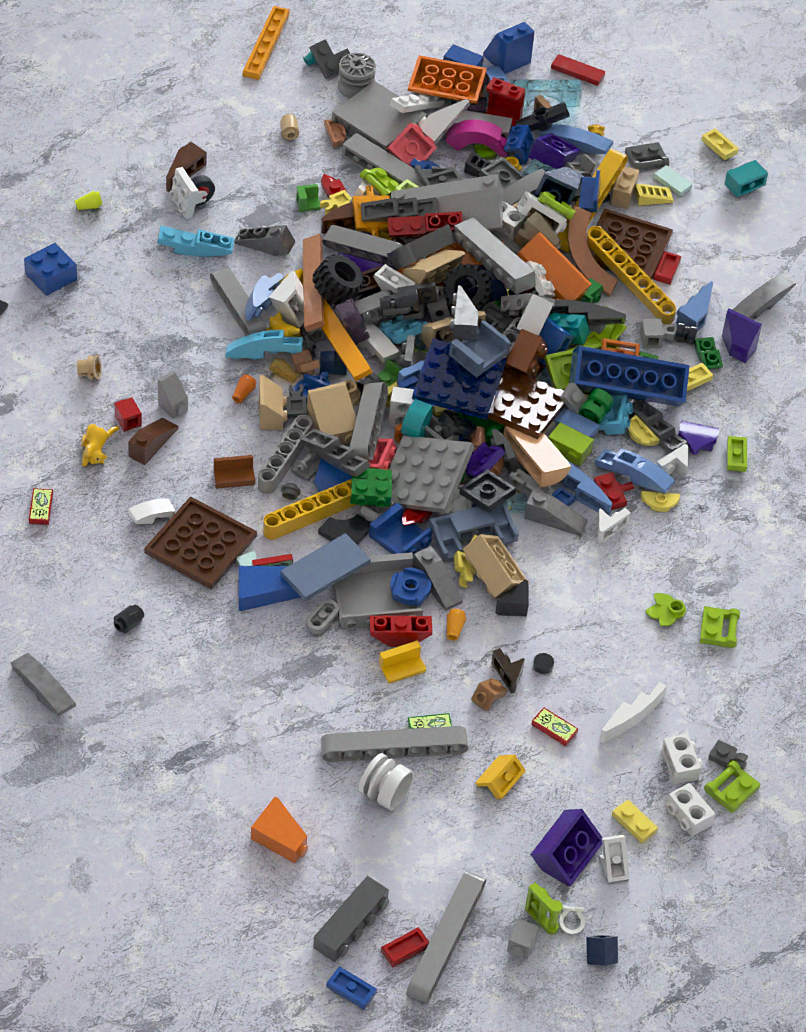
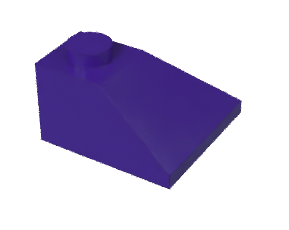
(740, 335)

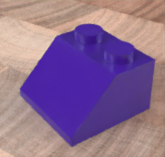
(553, 151)

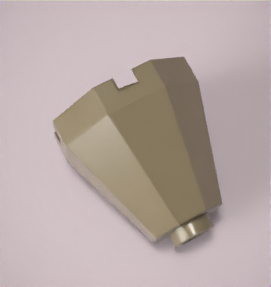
(533, 225)

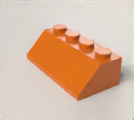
(565, 277)

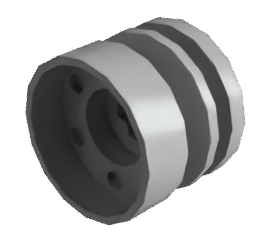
(355, 73)

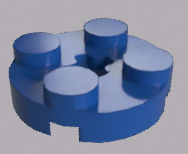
(414, 596)

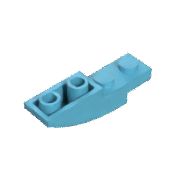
(200, 244)
(255, 345)

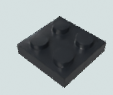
(487, 490)

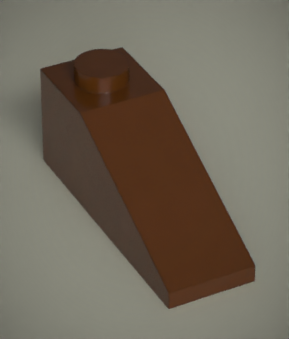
(189, 157)
(150, 439)

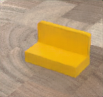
(402, 662)
(501, 775)

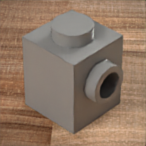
(522, 939)

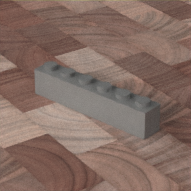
(494, 256)

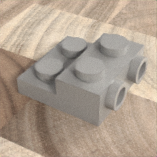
(517, 303)

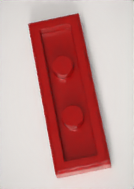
(578, 69)

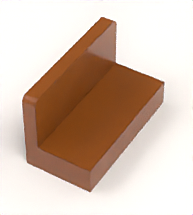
(233, 471)

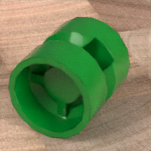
(596, 405)

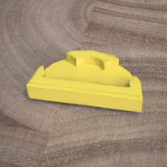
(641, 433)
(660, 501)

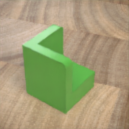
(307, 197)

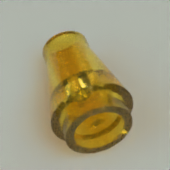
(283, 370)

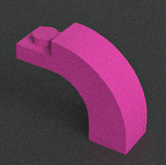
(476, 131)

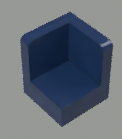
(331, 363)
(602, 950)

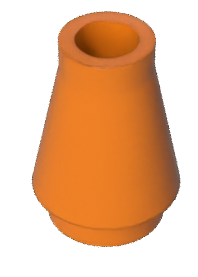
(244, 387)

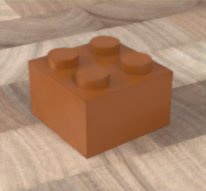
(527, 353)

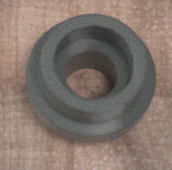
(290, 491)

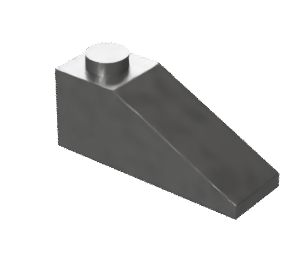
(552, 512)
(441, 582)

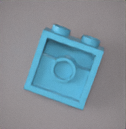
(399, 328)
(617, 417)

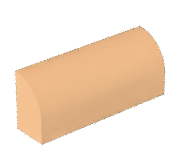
(538, 457)

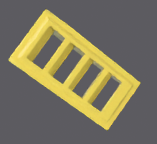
(648, 194)

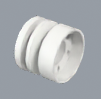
(386, 781)

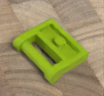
(379, 180)
(562, 208)
(712, 626)
(737, 792)
(537, 906)

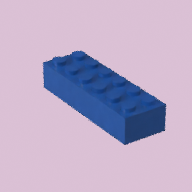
(629, 375)

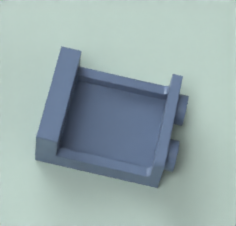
(481, 353)

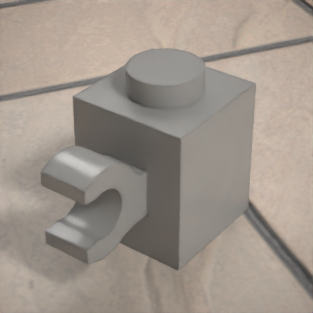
(653, 333)

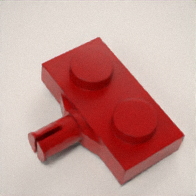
(613, 489)

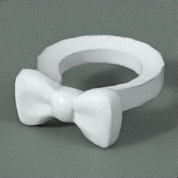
(579, 912)

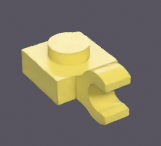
(465, 568)

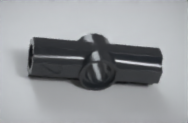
(543, 117)

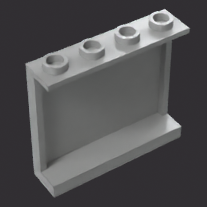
(373, 117)
(369, 593)

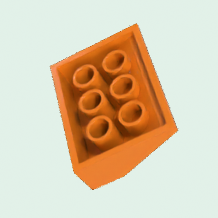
(448, 79)

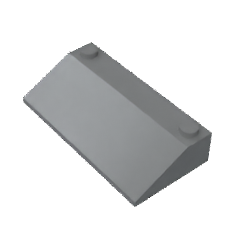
(475, 197)

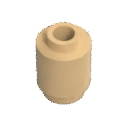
(289, 127)

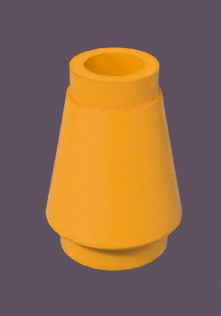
(454, 623)

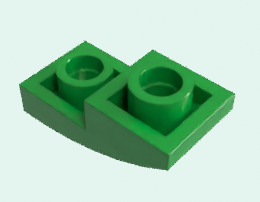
(708, 353)

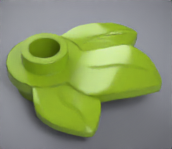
(665, 609)

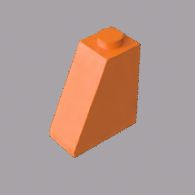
(280, 832)

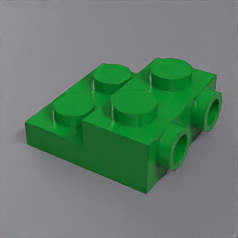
(372, 488)

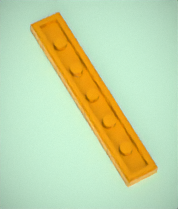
(266, 42)
(344, 345)

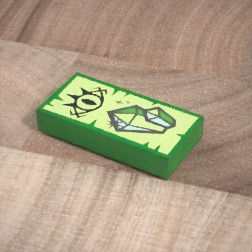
(429, 721)

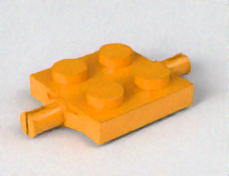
(370, 227)

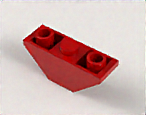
(400, 630)

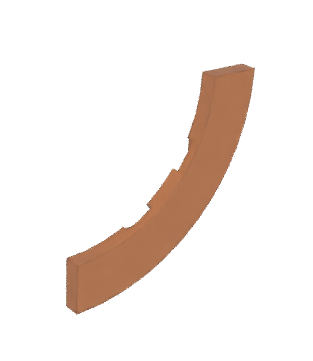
(581, 254)

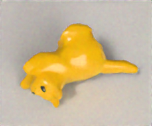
(277, 323)
(93, 442)

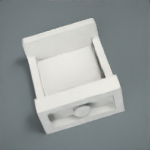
(529, 201)

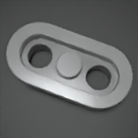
(321, 618)

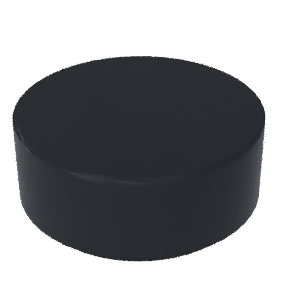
(543, 663)

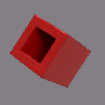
(128, 414)

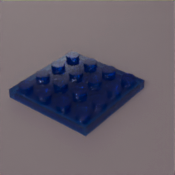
(453, 387)

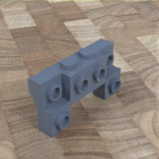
(463, 525)

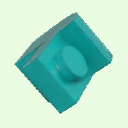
(417, 419)

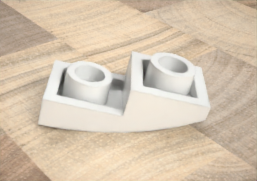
(147, 512)

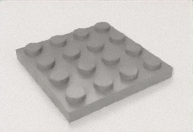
(428, 472)

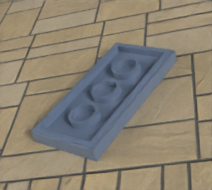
(325, 567)

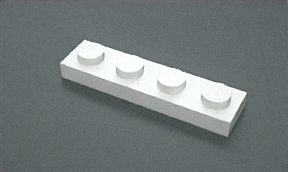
(416, 102)

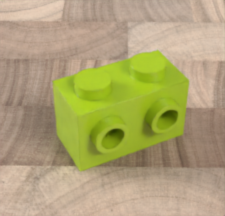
(571, 443)

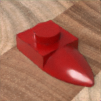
(331, 185)
(413, 516)

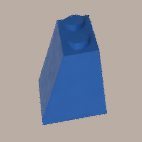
(511, 48)

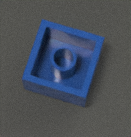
(50, 269)

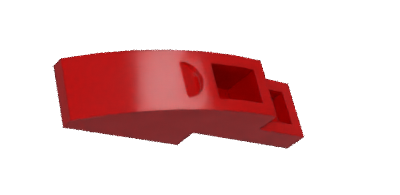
(421, 225)

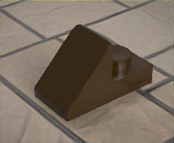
(508, 671)

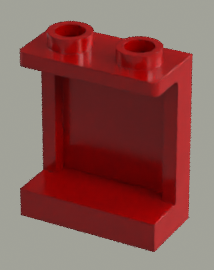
(505, 100)

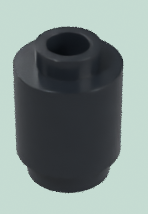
(128, 618)

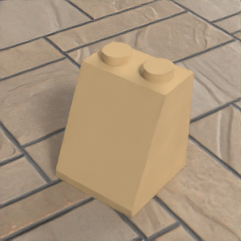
(332, 411)

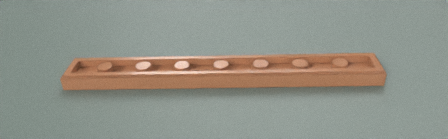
(312, 299)

